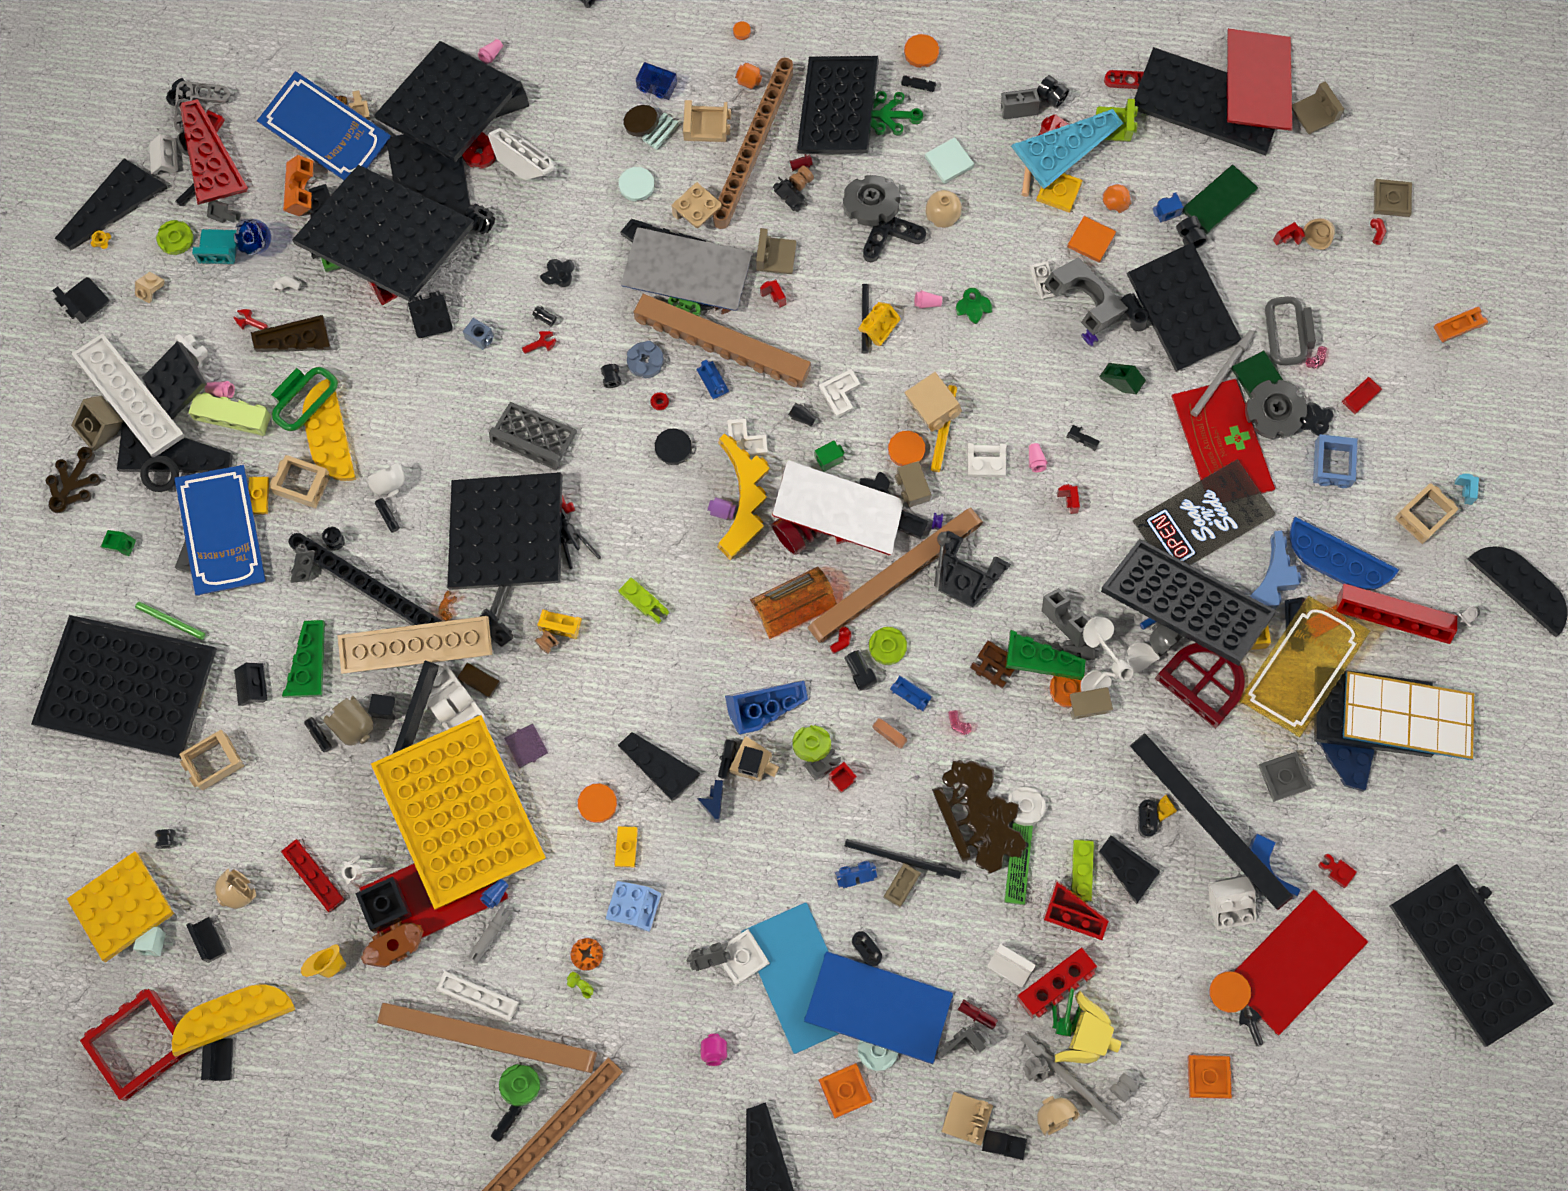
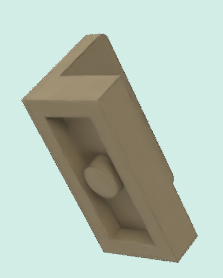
(1090, 703)

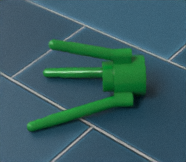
(1064, 1025)

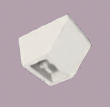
(1232, 902)

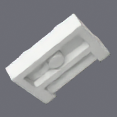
(986, 465)

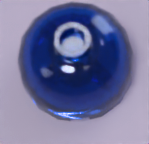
(252, 236)

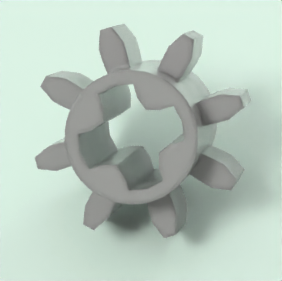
(1036, 1069)

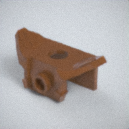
(379, 955)

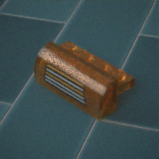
(794, 602)

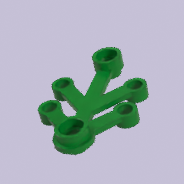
(886, 114)

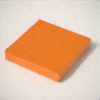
(1091, 239)
(1209, 1077)
(845, 1090)

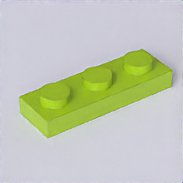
(1082, 869)

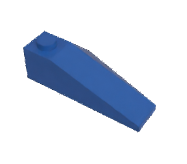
(758, 707)

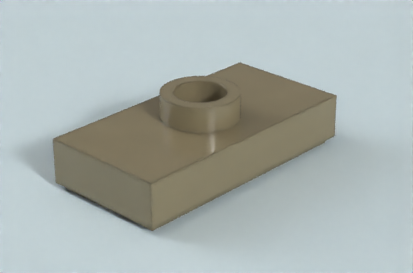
(902, 885)

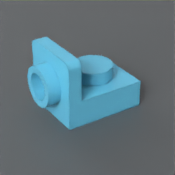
(1470, 488)

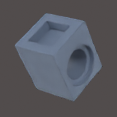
(475, 327)

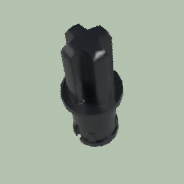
(727, 758)

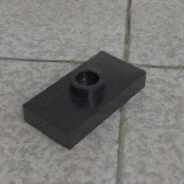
(912, 524)

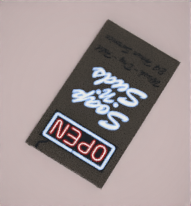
(1206, 515)

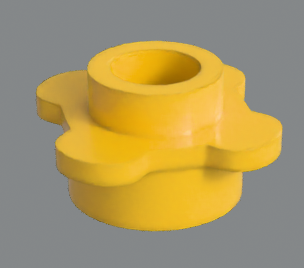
(97, 236)

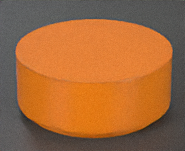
(741, 30)

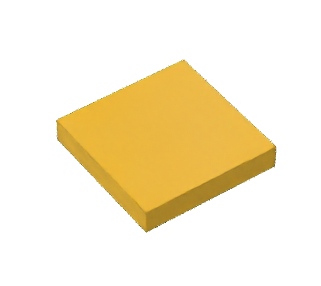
(1060, 192)

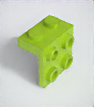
(1127, 115)

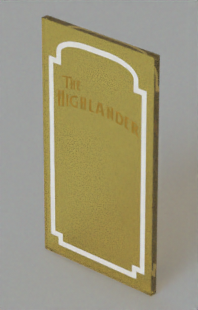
(1304, 666)

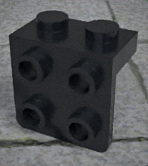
(82, 300)
(430, 314)

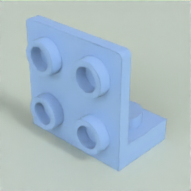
(633, 905)

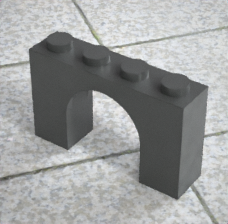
(1079, 276)

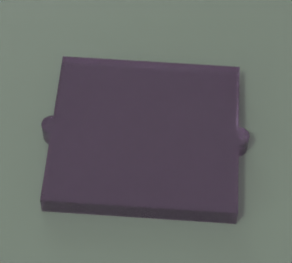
(526, 745)

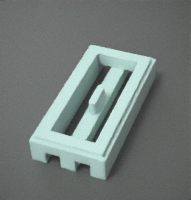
(668, 120)

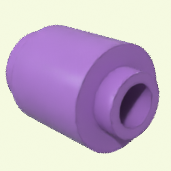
(721, 508)

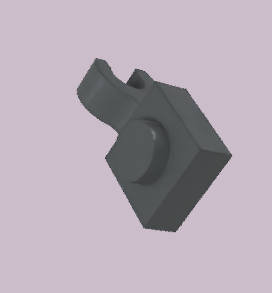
(219, 212)

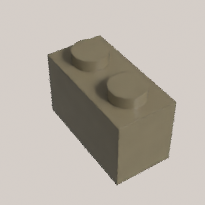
(913, 484)

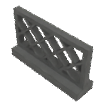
(523, 446)

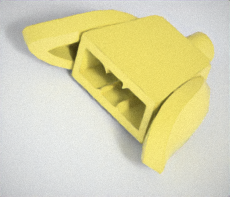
(1091, 1035)

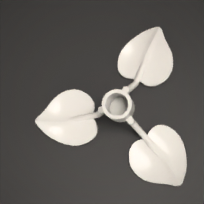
(1139, 655)

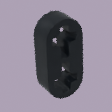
(1142, 818)
(863, 951)

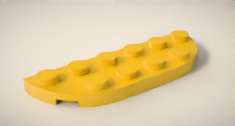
(327, 435)
(228, 1016)

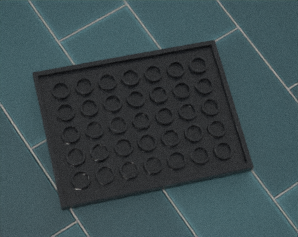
(384, 232)
(124, 686)

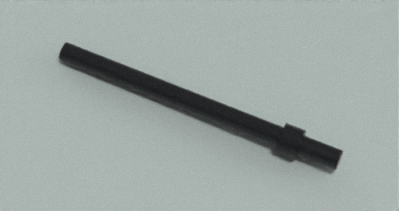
(940, 869)

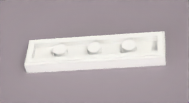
(477, 996)

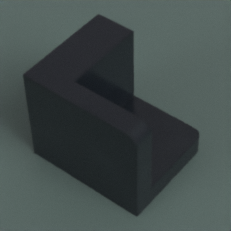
(382, 707)
(750, 761)

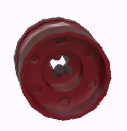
(792, 535)

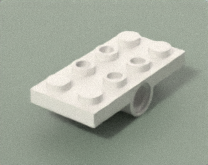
(451, 701)

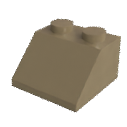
(96, 422)

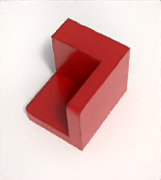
(842, 777)

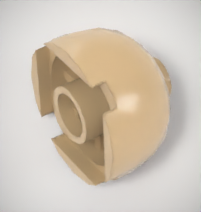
(943, 208)
(233, 890)
(1056, 1114)

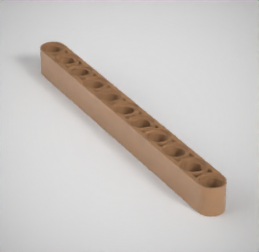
(757, 135)
(890, 578)
(487, 1037)

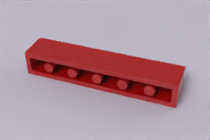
(1396, 613)

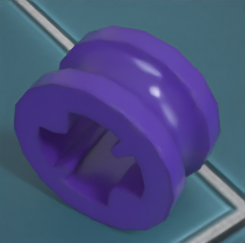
(1089, 338)
(937, 521)

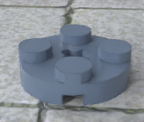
(643, 369)

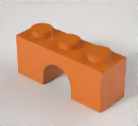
(298, 172)

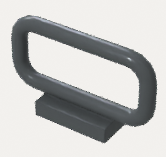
(1305, 330)

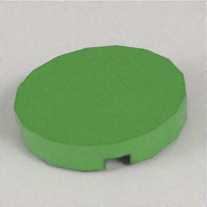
(519, 1085)

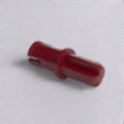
(977, 1014)

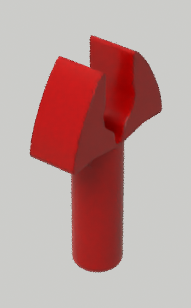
(249, 321)
(541, 342)

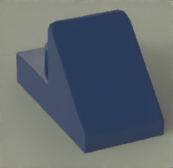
(713, 806)

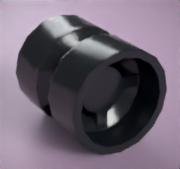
(1047, 88)
(1191, 231)

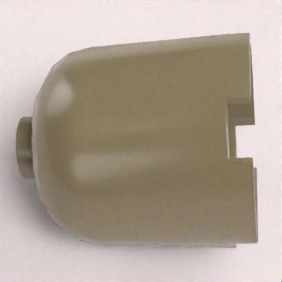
(350, 722)

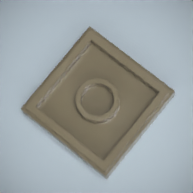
(1392, 198)

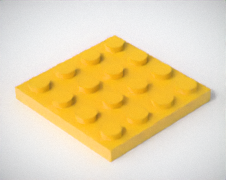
(120, 906)

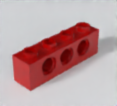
(1078, 960)

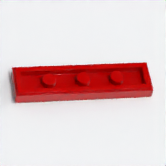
(312, 875)

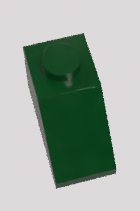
(1123, 377)

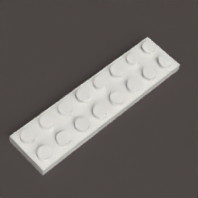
(128, 395)

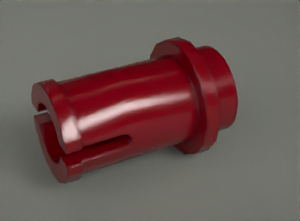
(803, 161)

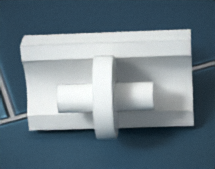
(196, 354)

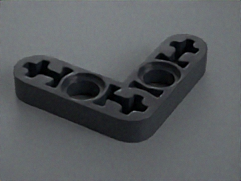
(885, 230)

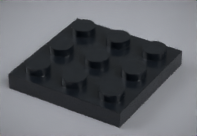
(174, 380)

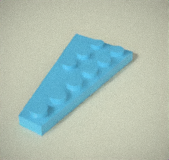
(1059, 149)

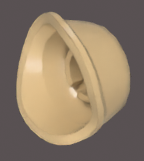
(1319, 233)

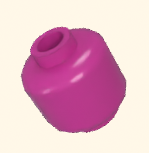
(713, 1050)

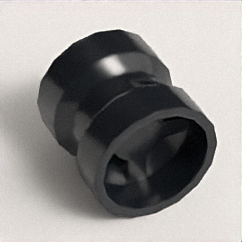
(611, 377)
(331, 534)

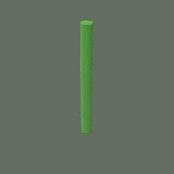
(170, 620)

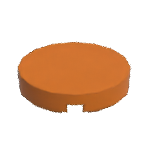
(921, 50)
(906, 448)
(1061, 688)
(597, 803)
(1230, 992)

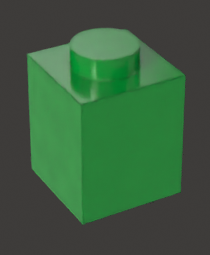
(829, 455)

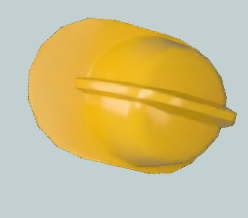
(324, 962)

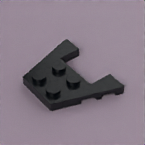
(963, 580)

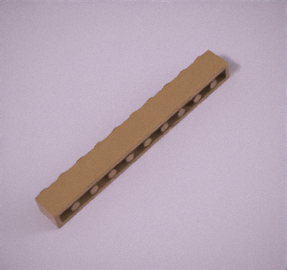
(722, 341)

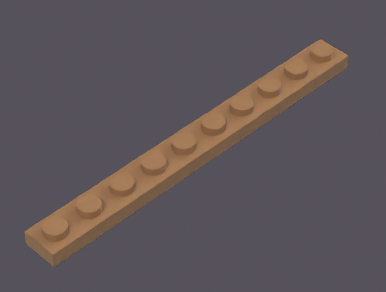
(555, 1127)

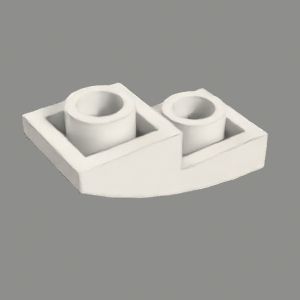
(1039, 274)

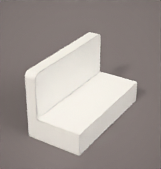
(163, 154)
(1010, 966)

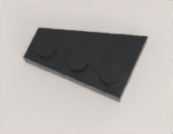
(1129, 868)

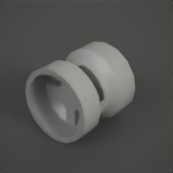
(1123, 1089)

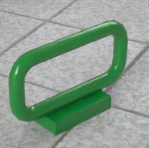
(291, 387)

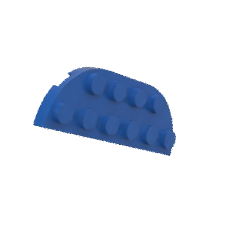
(1338, 558)

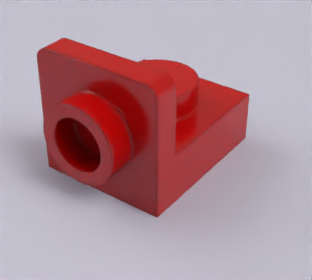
(1289, 232)
(775, 292)
(1072, 500)

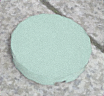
(636, 184)
(875, 1057)

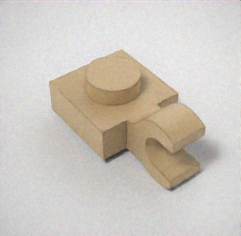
(360, 106)

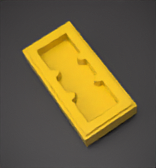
(259, 494)
(626, 847)

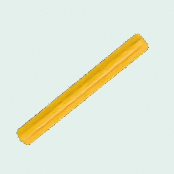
(941, 440)

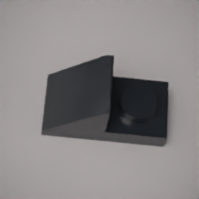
(1004, 1144)

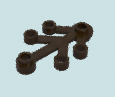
(71, 483)

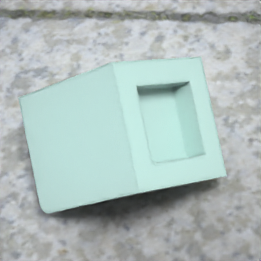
(150, 942)

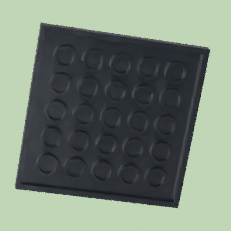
(447, 101)
(505, 531)

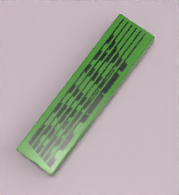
(1018, 870)

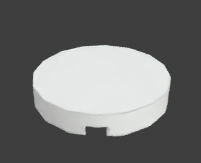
(1031, 806)

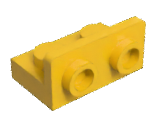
(880, 322)

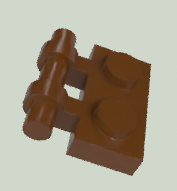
(996, 658)

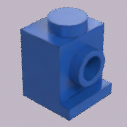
(1168, 208)

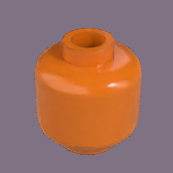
(748, 75)

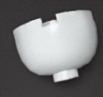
(387, 481)

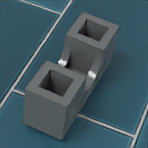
(1058, 610)

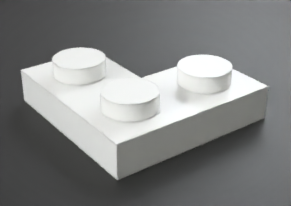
(835, 390)
(752, 444)

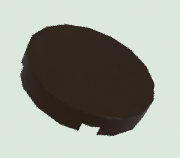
(641, 120)

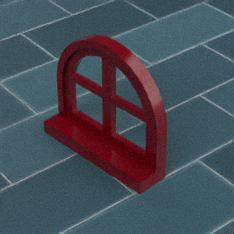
(1190, 697)

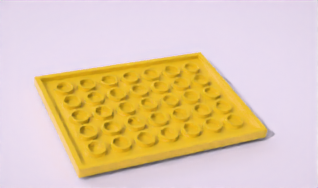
(458, 811)

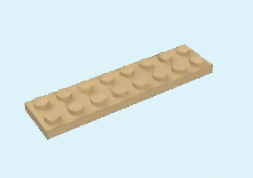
(415, 644)

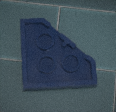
(1350, 763)

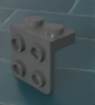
(974, 1040)

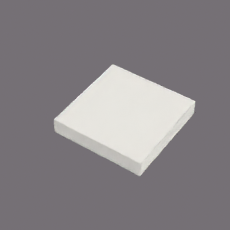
(745, 957)

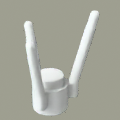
(354, 872)

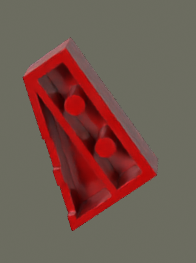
(1072, 912)

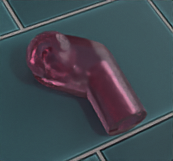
(1317, 360)
(957, 725)

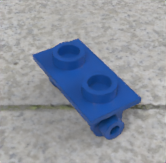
(712, 379)
(911, 693)
(863, 871)

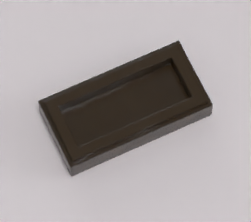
(478, 680)

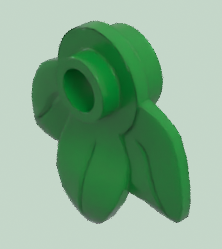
(973, 308)

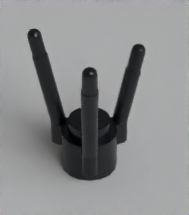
(570, 535)

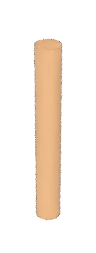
(1026, 182)

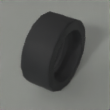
(144, 473)

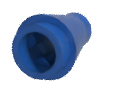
(493, 895)

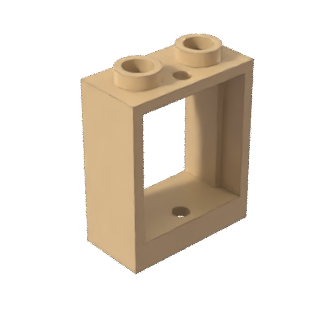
(316, 489)
(1414, 525)
(201, 747)

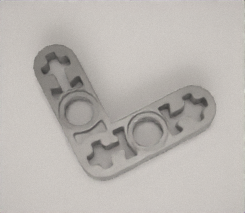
(193, 95)

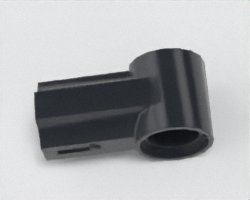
(1134, 312)
(862, 675)

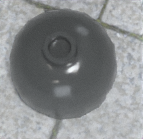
(1163, 639)

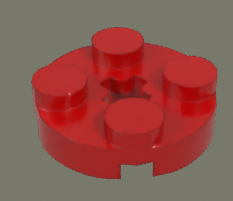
(479, 160)

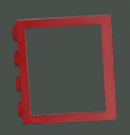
(108, 1022)

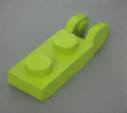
(642, 599)

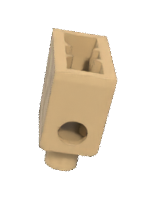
(765, 766)

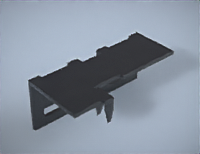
(1088, 441)

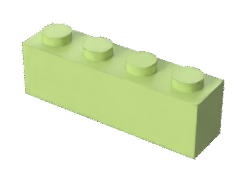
(230, 414)

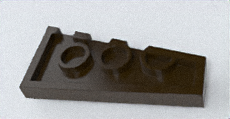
(300, 335)

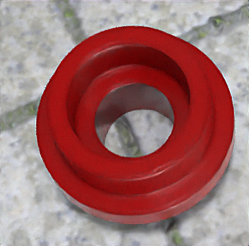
(659, 396)

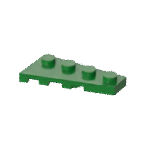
(1038, 658)
(308, 662)

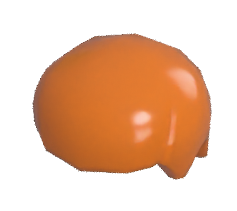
(1117, 198)

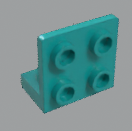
(216, 247)

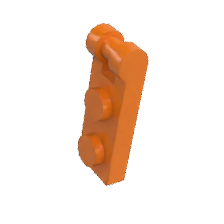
(1460, 324)

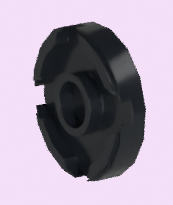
(673, 446)

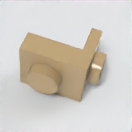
(147, 286)

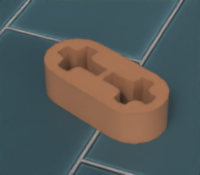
(889, 733)

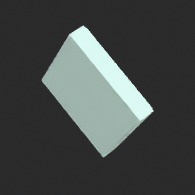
(949, 160)

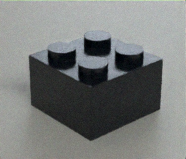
(383, 904)

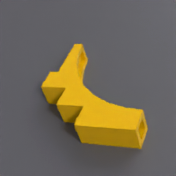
(751, 497)

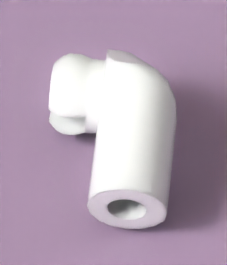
(284, 282)

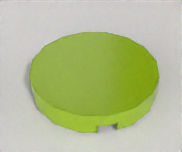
(174, 237)
(887, 646)
(811, 743)

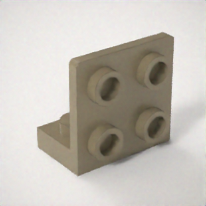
(1318, 109)
(775, 254)

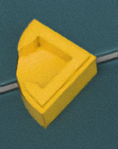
(1165, 808)

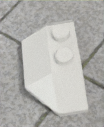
(519, 155)

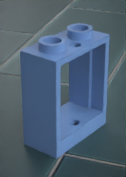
(1339, 444)

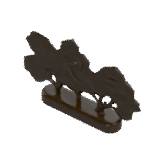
(986, 816)

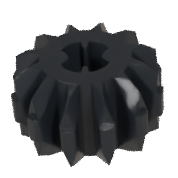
(482, 218)

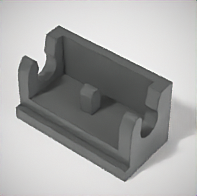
(1020, 103)

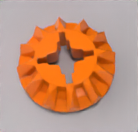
(588, 963)

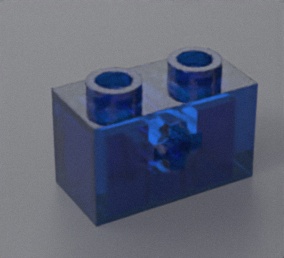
(656, 81)

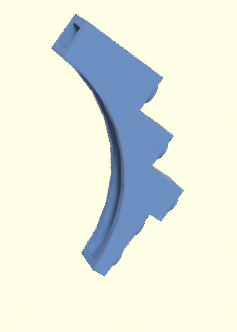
(1279, 575)

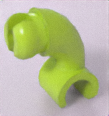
(574, 979)

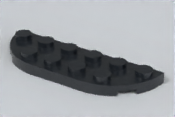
(1523, 585)

